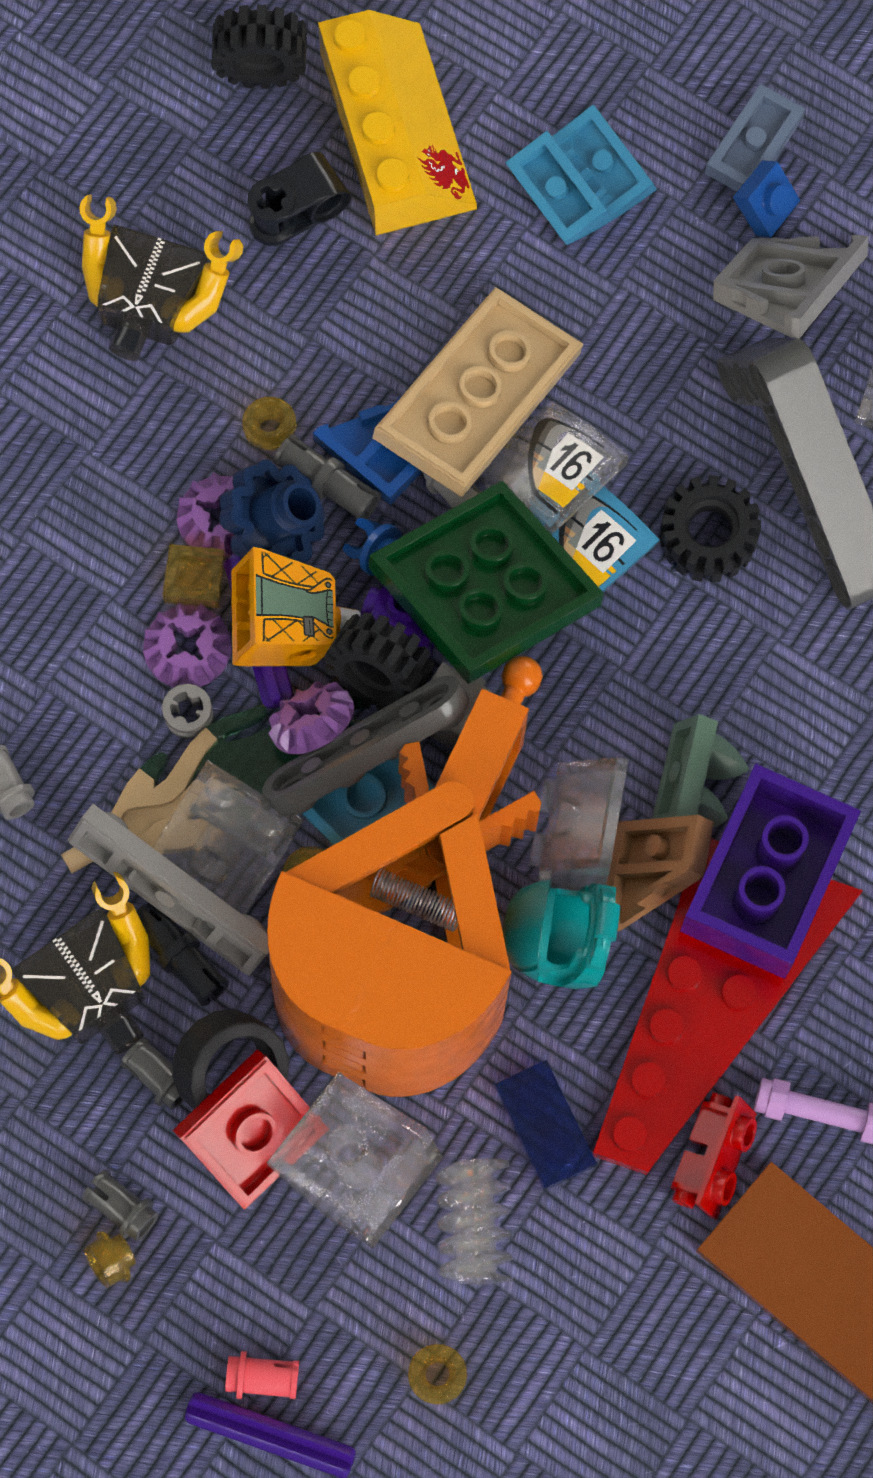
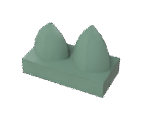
(692, 757)

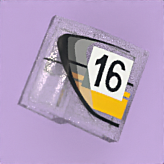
(555, 465)

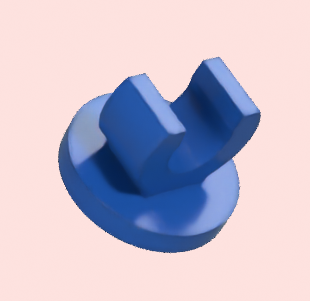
(378, 537)

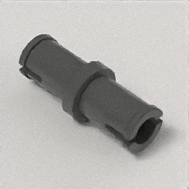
(329, 477)

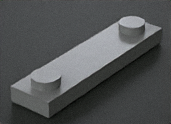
(170, 889)

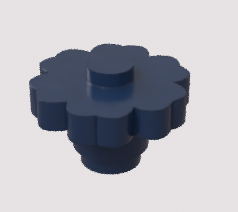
(272, 511)

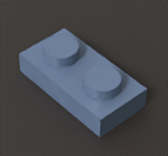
(755, 136)

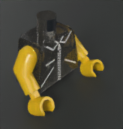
(149, 283)
(85, 977)

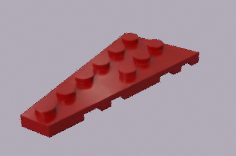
(693, 1028)

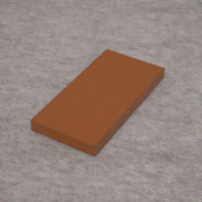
(801, 1271)

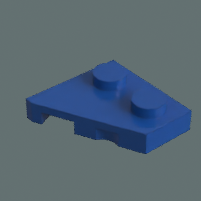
(364, 456)

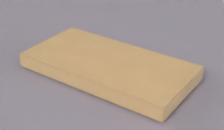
(477, 391)

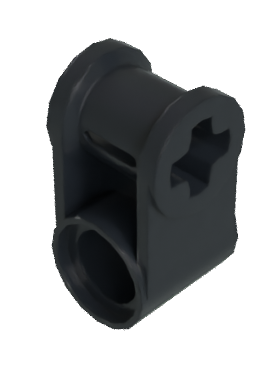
(298, 197)

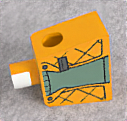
(282, 611)

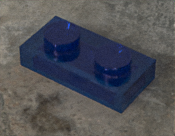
(545, 1125)

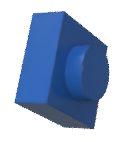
(766, 198)

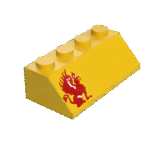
(394, 120)

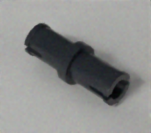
(181, 956)

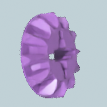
(195, 522)
(180, 669)
(299, 729)

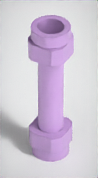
(776, 1099)

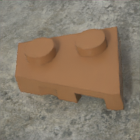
(656, 861)

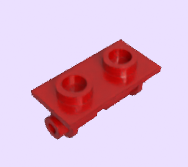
(710, 1180)

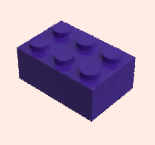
(770, 871)

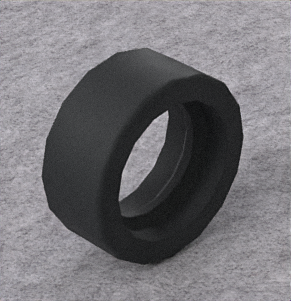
(207, 1037)

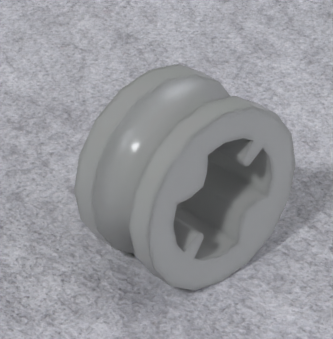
(196, 697)

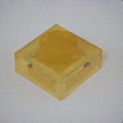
(194, 575)

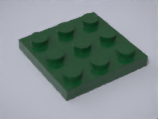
(485, 581)

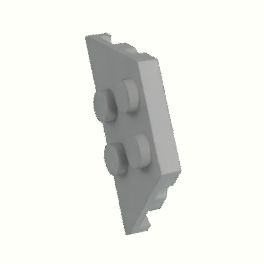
(787, 280)

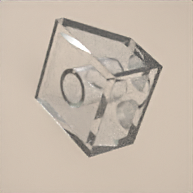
(581, 822)
(227, 836)
(356, 1159)

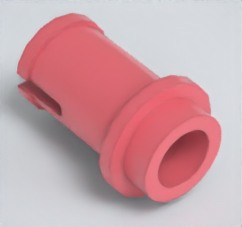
(261, 1376)

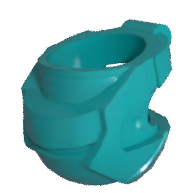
(561, 933)

